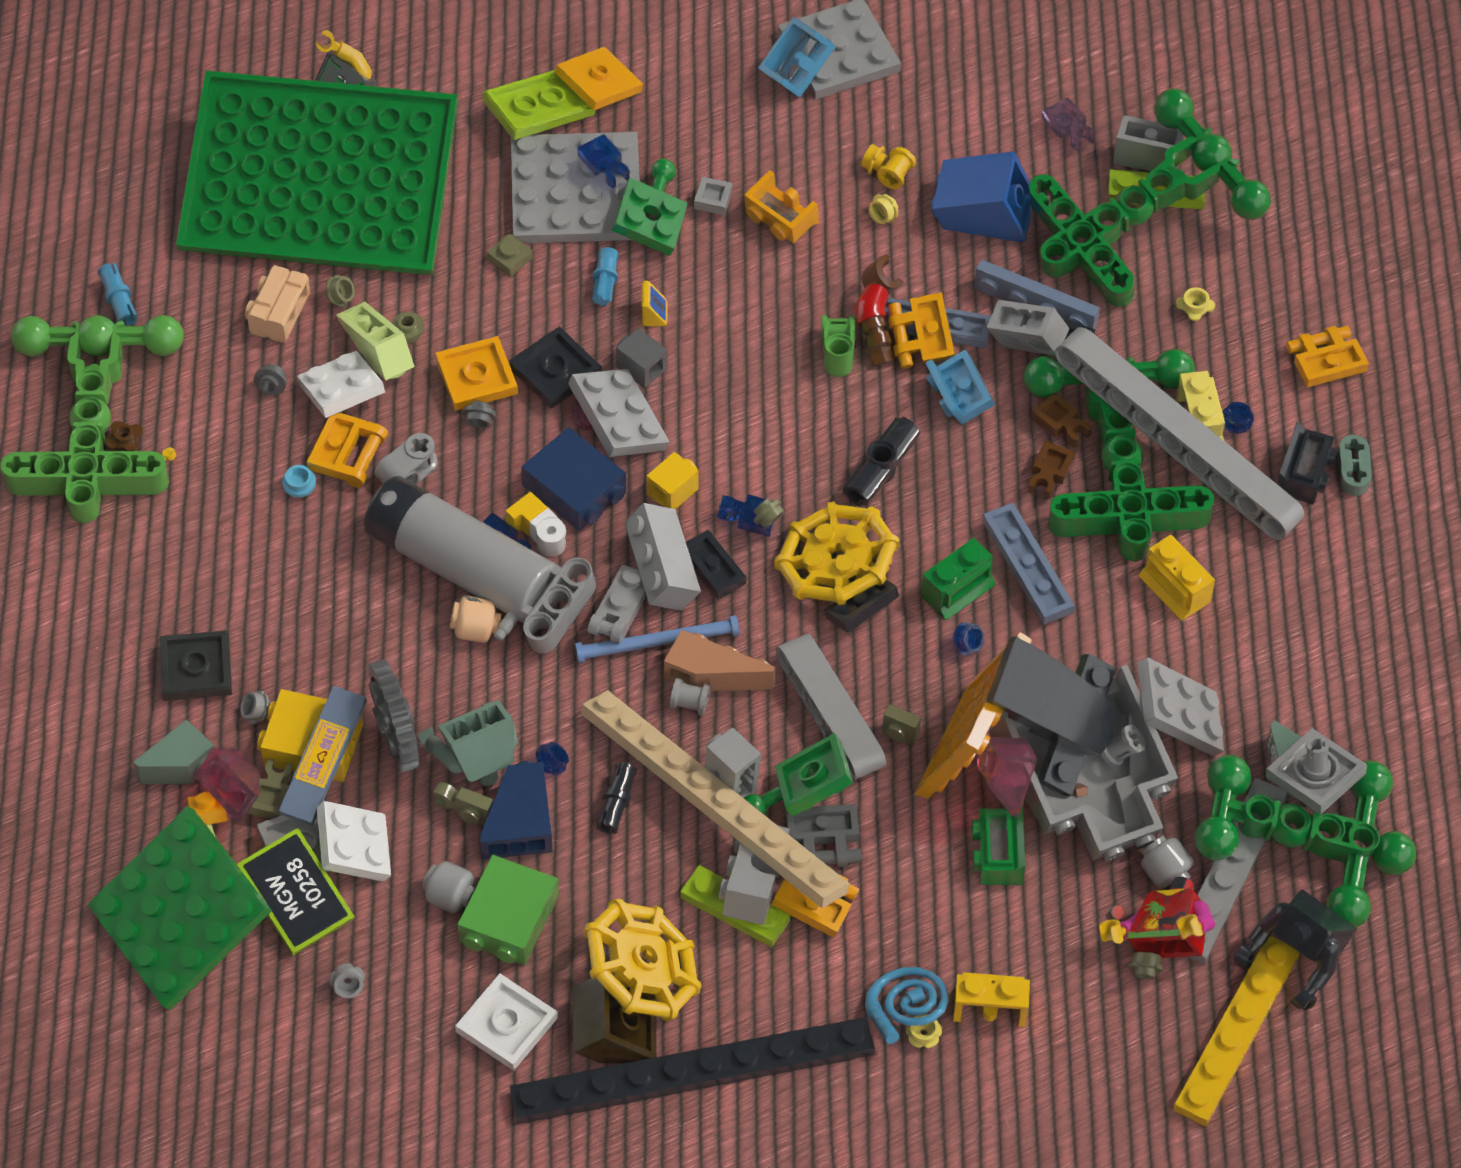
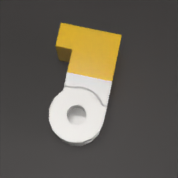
(539, 524)

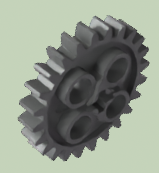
(393, 715)

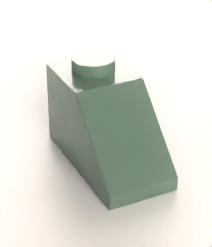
(174, 757)

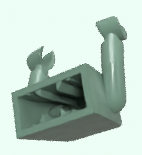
(475, 743)

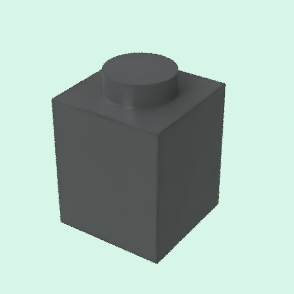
(642, 357)

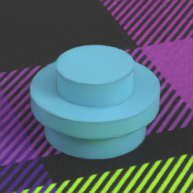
(299, 481)

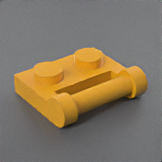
(337, 444)

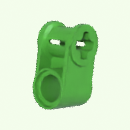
(838, 344)

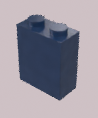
(574, 479)

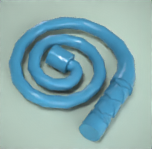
(913, 997)

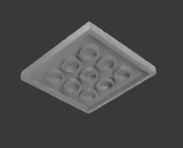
(559, 195)

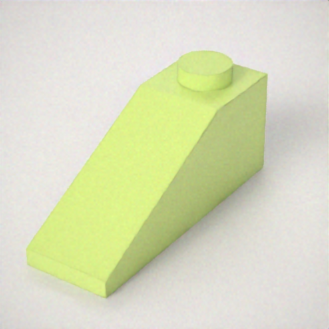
(377, 340)

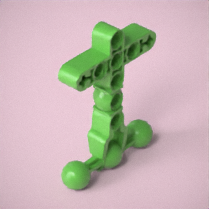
(97, 336)

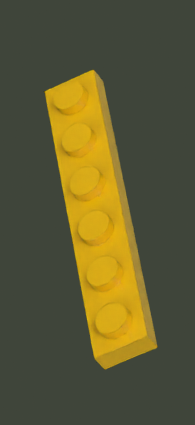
(1236, 1031)

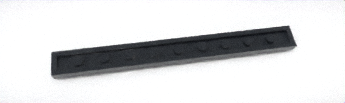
(691, 1070)

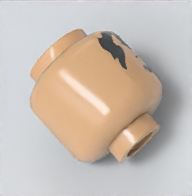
(474, 619)

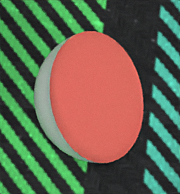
(1117, 912)

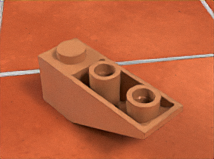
(721, 667)

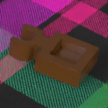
(1060, 417)
(1051, 466)

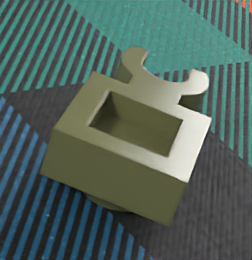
(271, 791)
(469, 805)

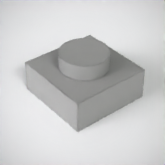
(713, 195)

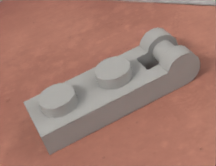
(619, 605)

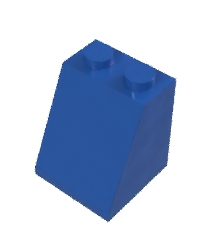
(984, 196)

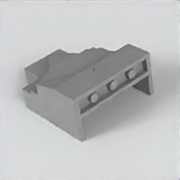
(1118, 799)

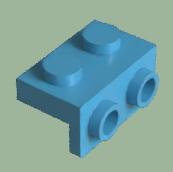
(960, 387)

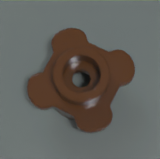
(121, 443)

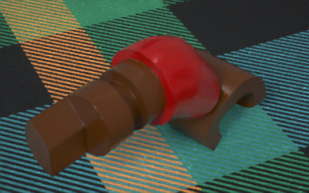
(870, 310)

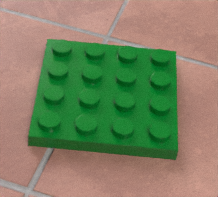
(179, 908)

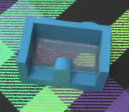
(797, 56)

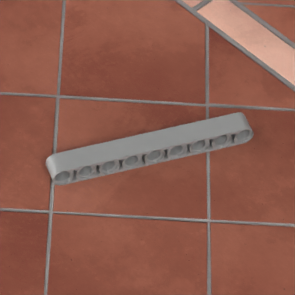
(1179, 433)

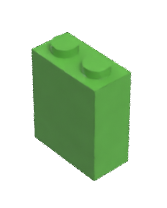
(508, 910)

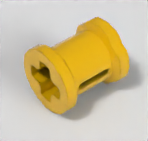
(896, 168)

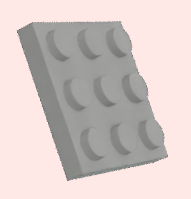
(860, 49)

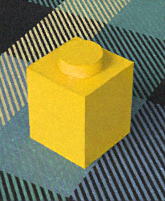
(673, 481)

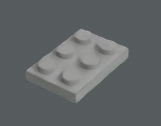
(618, 412)
(1180, 707)

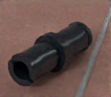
(616, 798)

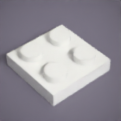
(341, 384)
(353, 841)
(506, 1022)

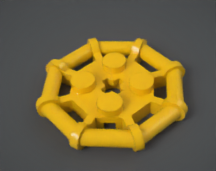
(832, 538)
(629, 966)

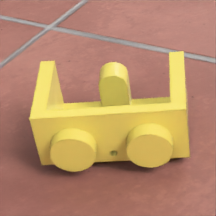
(1202, 400)

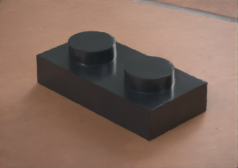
(714, 565)
(861, 606)

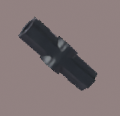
(873, 474)

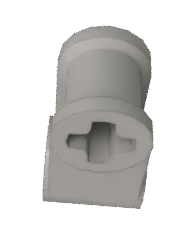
(409, 462)

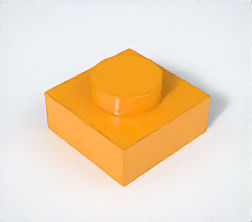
(208, 808)

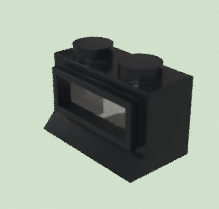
(1305, 464)

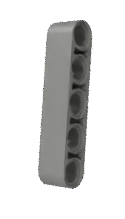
(830, 704)

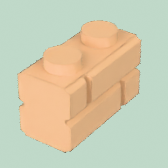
(277, 304)

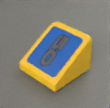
(653, 306)

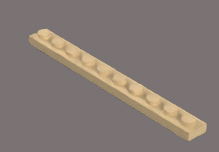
(715, 799)

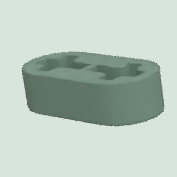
(1361, 465)

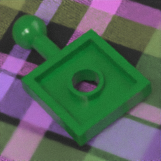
(643, 199)
(798, 786)

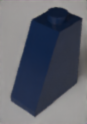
(519, 814)

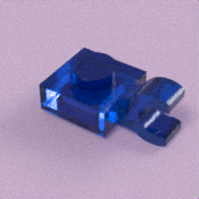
(733, 509)

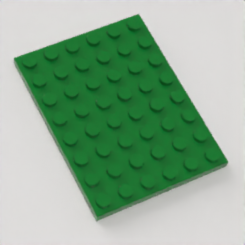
(318, 172)

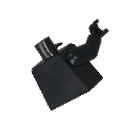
(1308, 929)

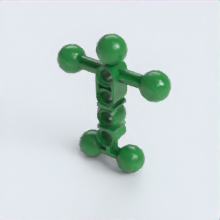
(1391, 852)

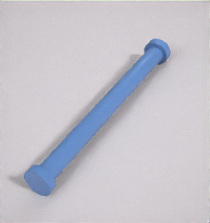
(654, 639)

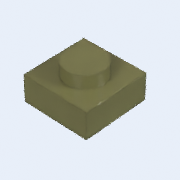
(509, 255)
(901, 725)

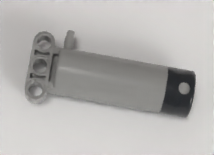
(480, 561)

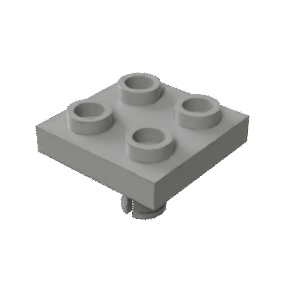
(1316, 771)

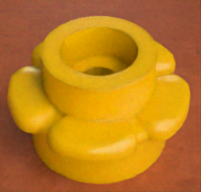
(874, 158)

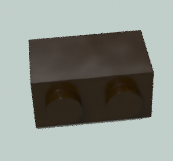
(606, 1031)

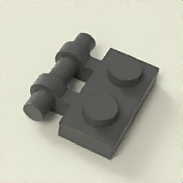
(826, 826)

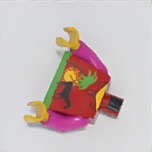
(1166, 924)

